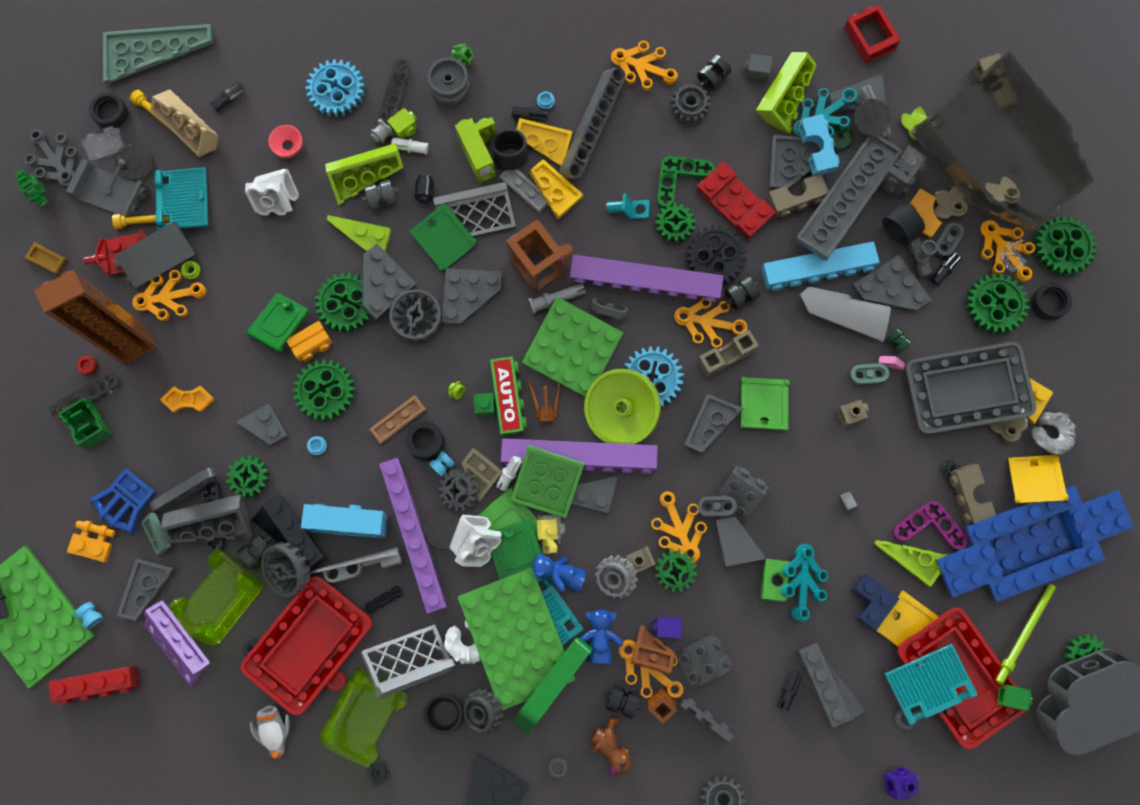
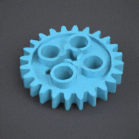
(343, 75)
(670, 380)

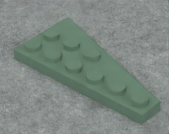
(141, 49)

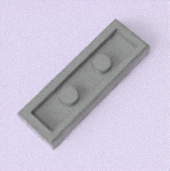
(524, 189)

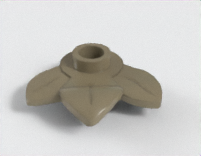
(1005, 192)
(947, 203)
(1016, 426)

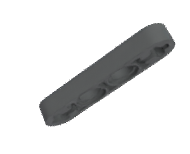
(183, 490)

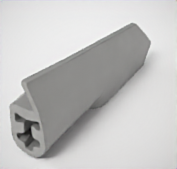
(853, 314)
(387, 558)

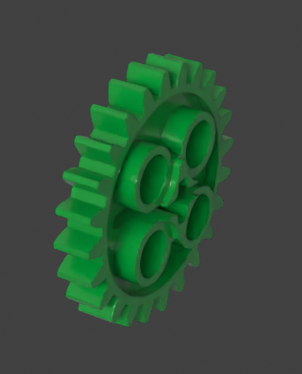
(1065, 245)
(1010, 294)
(338, 316)
(332, 404)

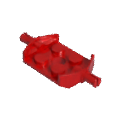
(108, 248)

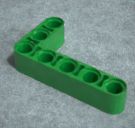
(552, 685)

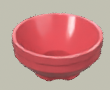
(280, 136)

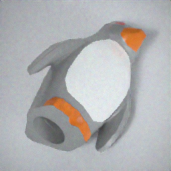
(271, 731)

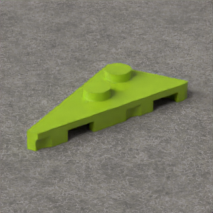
(362, 233)
(916, 561)

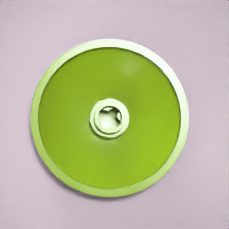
(622, 407)

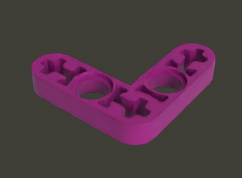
(928, 518)

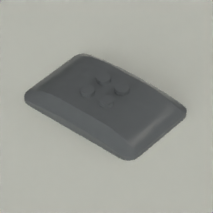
(970, 388)

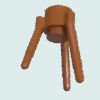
(545, 414)

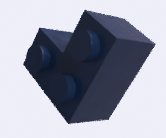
(878, 601)

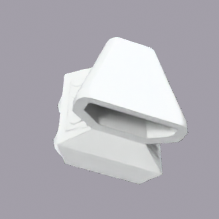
(272, 193)
(474, 541)

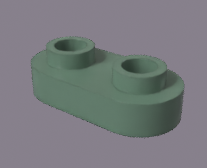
(868, 374)

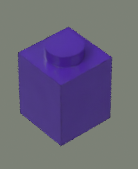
(667, 627)

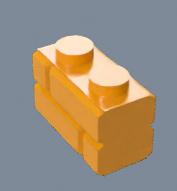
(309, 342)

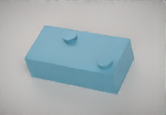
(345, 521)

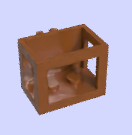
(526, 242)

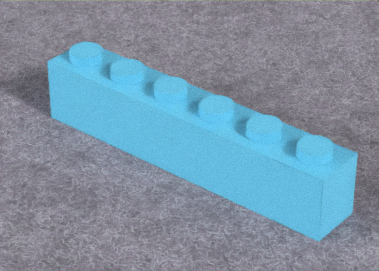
(812, 268)

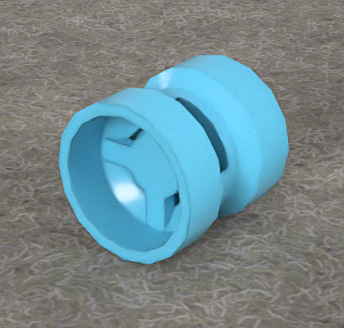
(441, 468)
(89, 617)

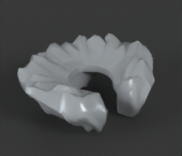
(1066, 433)

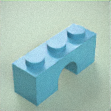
(816, 130)

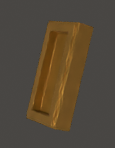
(46, 258)

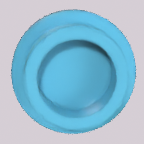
(545, 100)
(316, 445)

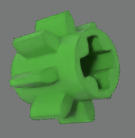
(462, 54)

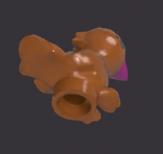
(606, 743)

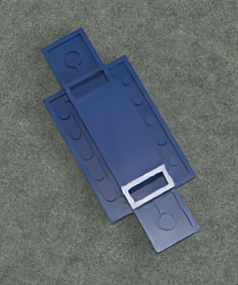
(1031, 535)

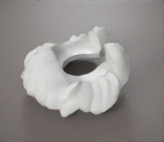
(460, 652)

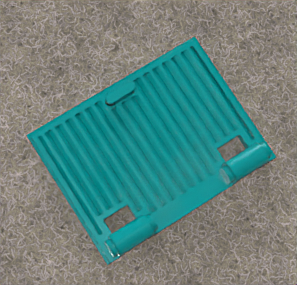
(182, 198)
(560, 612)
(930, 683)

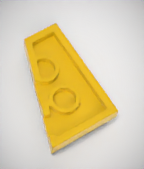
(546, 139)
(555, 188)

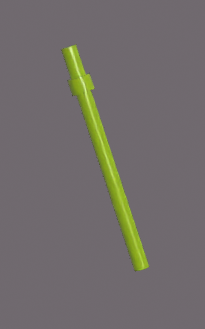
(1009, 664)

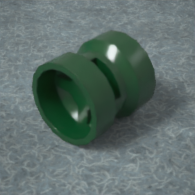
(899, 340)

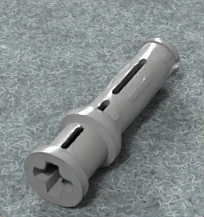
(548, 299)

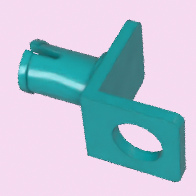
(629, 207)

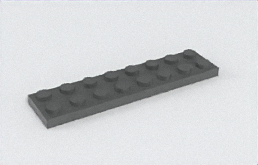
(848, 196)

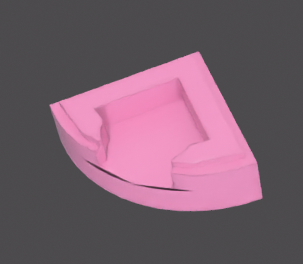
(892, 362)

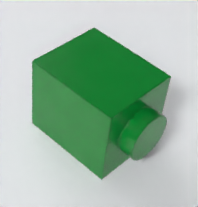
(484, 405)
(1014, 697)

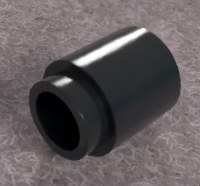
(424, 189)

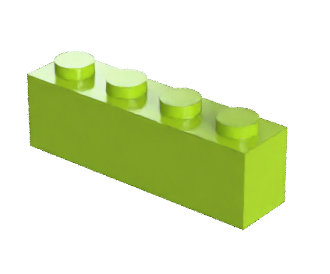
(787, 91)
(355, 172)

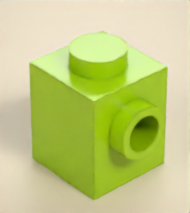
(403, 124)

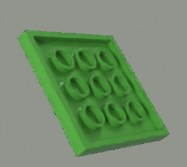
(572, 347)

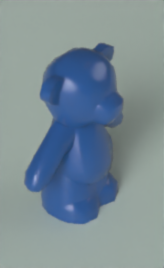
(561, 574)
(600, 635)

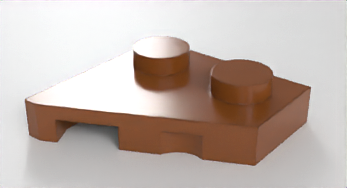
(651, 652)

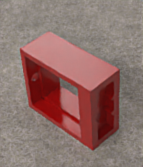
(870, 53)

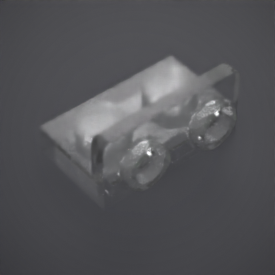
(103, 144)

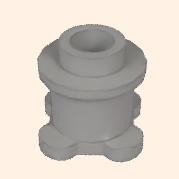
(381, 132)

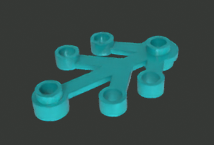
(829, 110)
(805, 557)

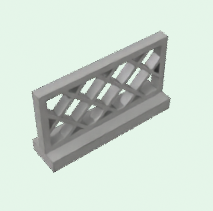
(475, 196)
(418, 674)

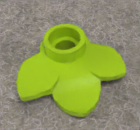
(913, 120)

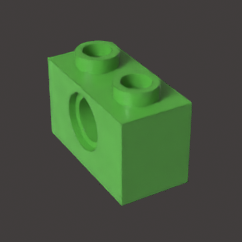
(768, 589)

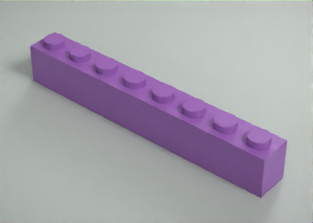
(647, 277)
(594, 455)
(413, 536)

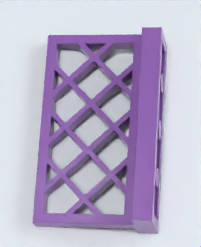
(175, 642)

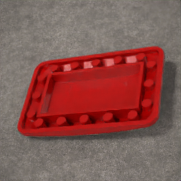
(306, 645)
(977, 716)

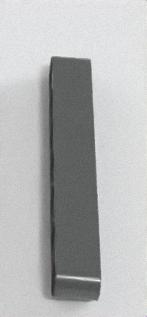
(598, 117)

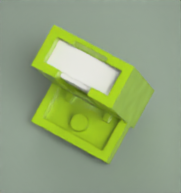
(472, 141)

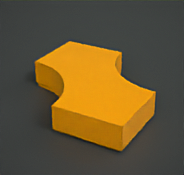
(923, 204)
(196, 399)

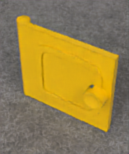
(1037, 479)
(911, 619)

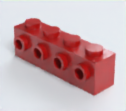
(94, 684)

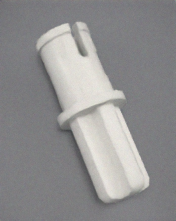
(411, 146)
(509, 473)

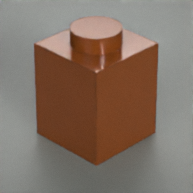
(662, 705)

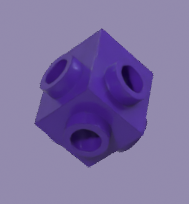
(901, 783)

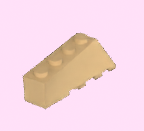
(184, 123)

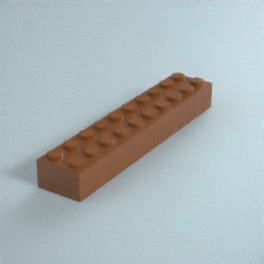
(94, 317)

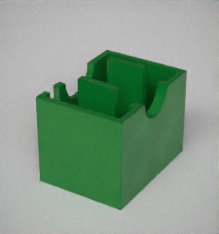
(85, 423)

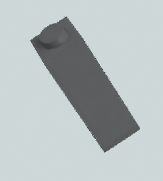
(735, 543)

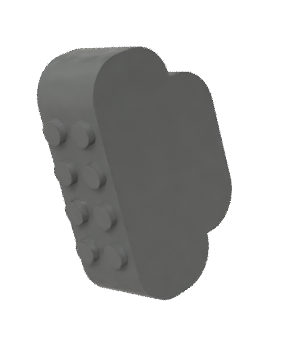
(1091, 702)

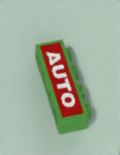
(507, 396)

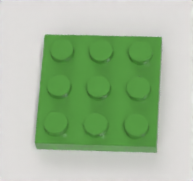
(547, 481)

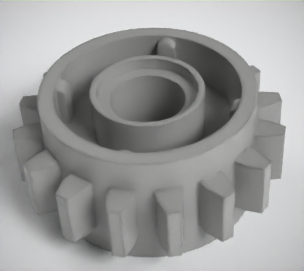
(623, 570)

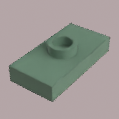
(155, 534)

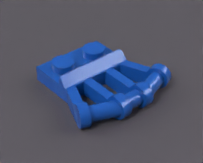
(133, 492)

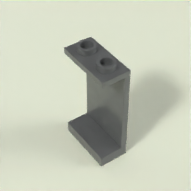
(88, 187)
(154, 254)

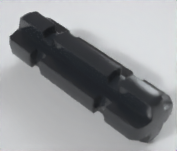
(383, 599)

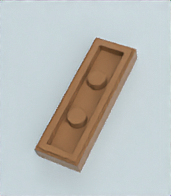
(398, 419)

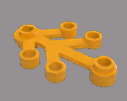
(643, 64)
(995, 236)
(166, 296)
(707, 321)
(680, 531)
(645, 673)

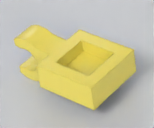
(547, 532)

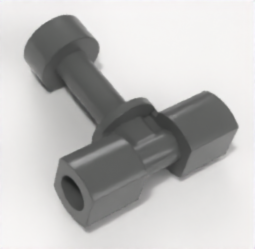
(922, 254)

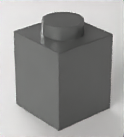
(758, 67)

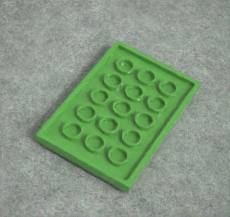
(40, 621)
(513, 635)

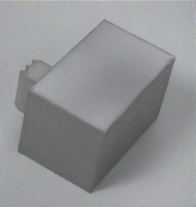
(848, 502)

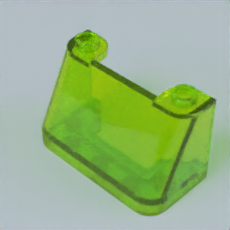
(217, 600)
(359, 719)

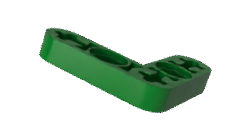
(673, 173)

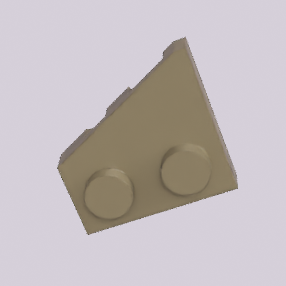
(484, 470)

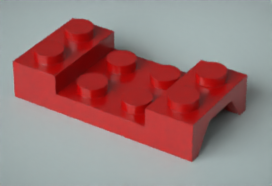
(735, 201)

